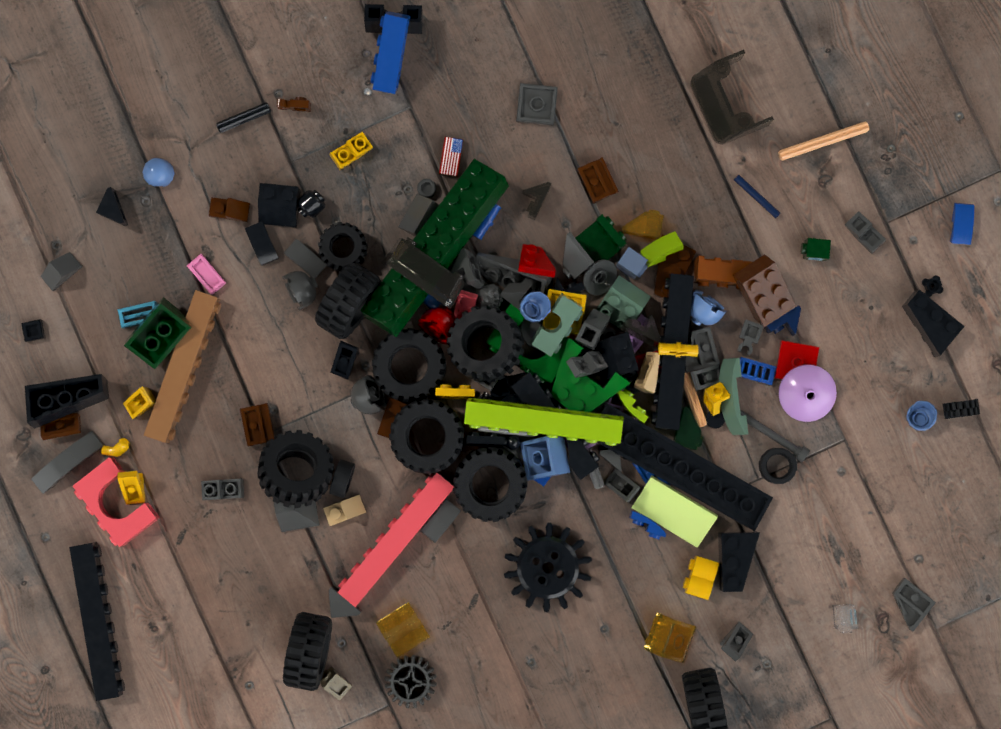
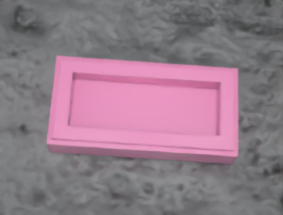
(206, 274)

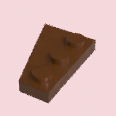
(676, 264)

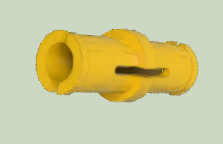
(678, 349)

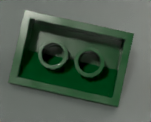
(158, 333)

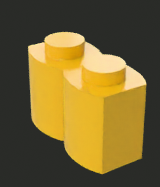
(701, 577)

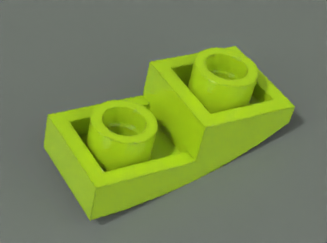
(660, 248)
(627, 401)

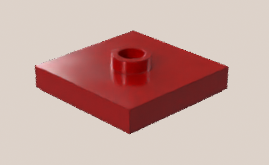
(794, 355)

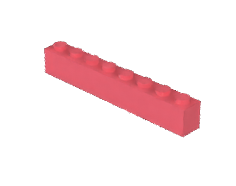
(396, 539)

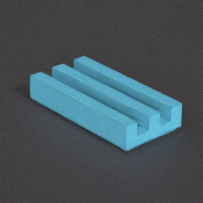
(132, 308)

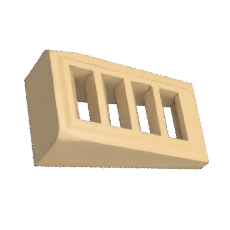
(648, 373)

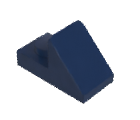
(790, 320)

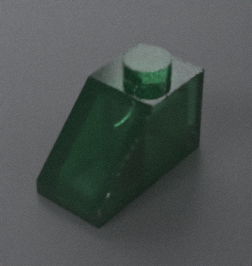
(689, 432)

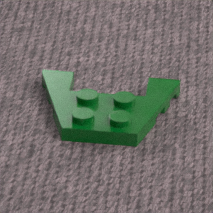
(582, 392)

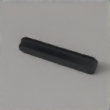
(243, 117)

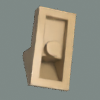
(344, 510)

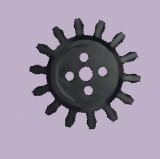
(529, 573)

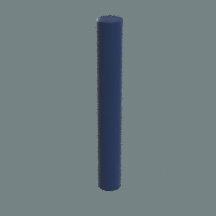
(757, 196)

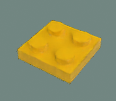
(447, 392)

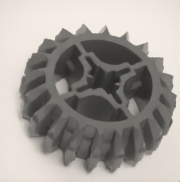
(419, 681)

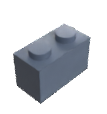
(632, 264)

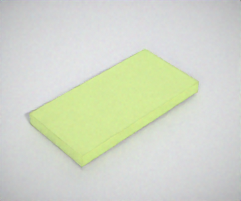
(674, 511)

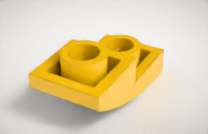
(351, 151)

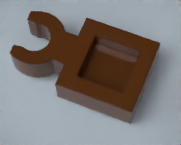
(299, 104)

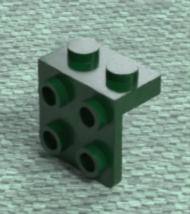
(601, 239)

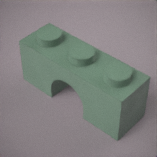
(549, 340)

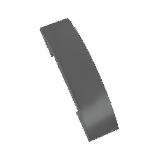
(67, 461)

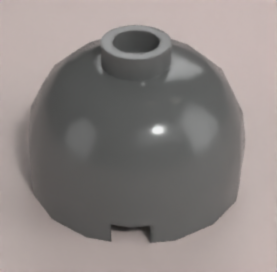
(301, 288)
(367, 397)

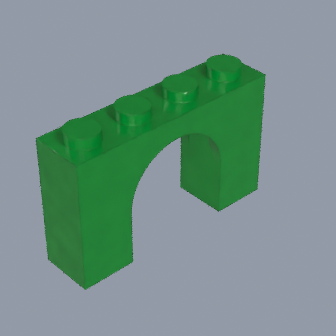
(545, 366)

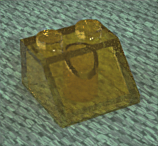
(669, 637)

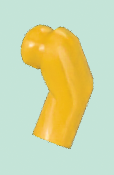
(117, 450)

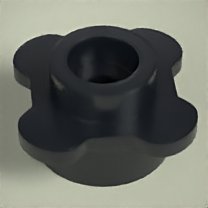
(935, 280)

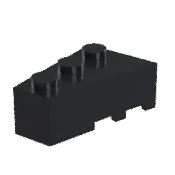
(932, 321)
(735, 558)

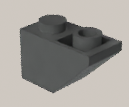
(592, 329)

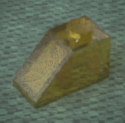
(645, 225)

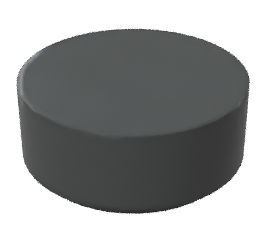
(426, 188)

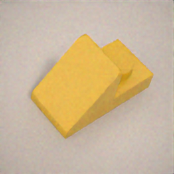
(132, 486)

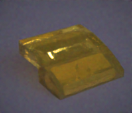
(403, 630)

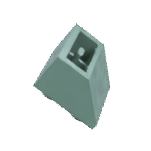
(623, 302)

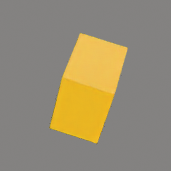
(139, 402)

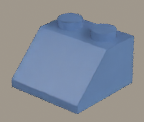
(545, 457)

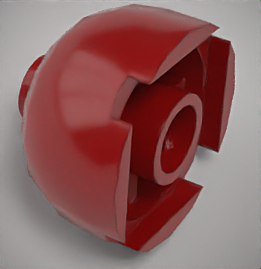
(437, 323)

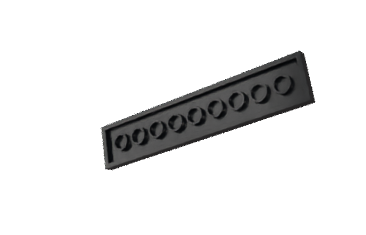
(689, 472)

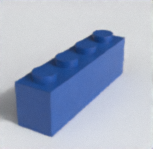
(391, 52)

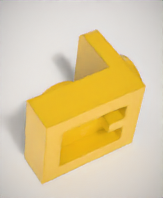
(714, 396)

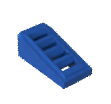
(757, 364)

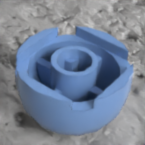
(705, 309)

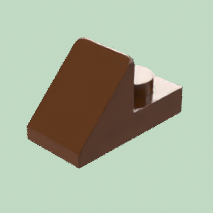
(229, 209)

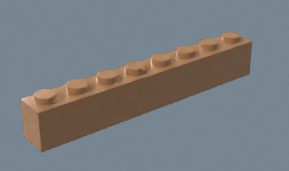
(182, 368)

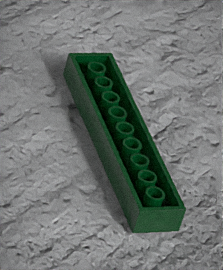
(440, 239)

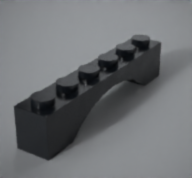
(531, 392)

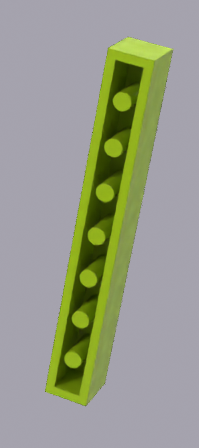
(544, 420)

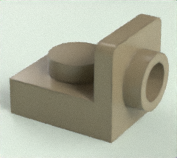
(335, 683)

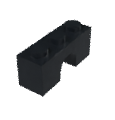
(374, 12)

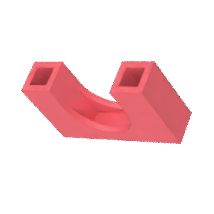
(91, 490)

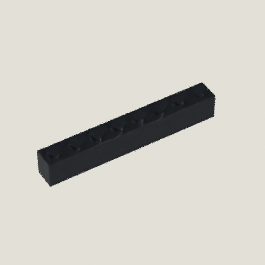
(672, 369)
(96, 621)

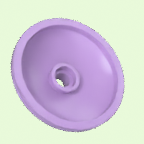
(797, 385)

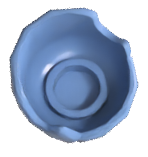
(158, 172)
(535, 306)
(921, 415)

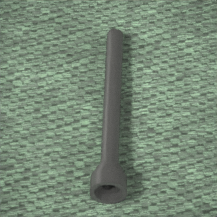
(799, 452)

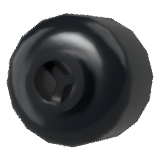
(311, 203)

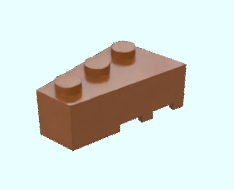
(717, 271)

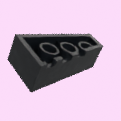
(61, 398)

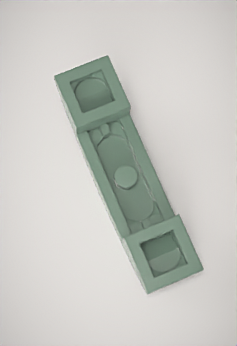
(730, 408)

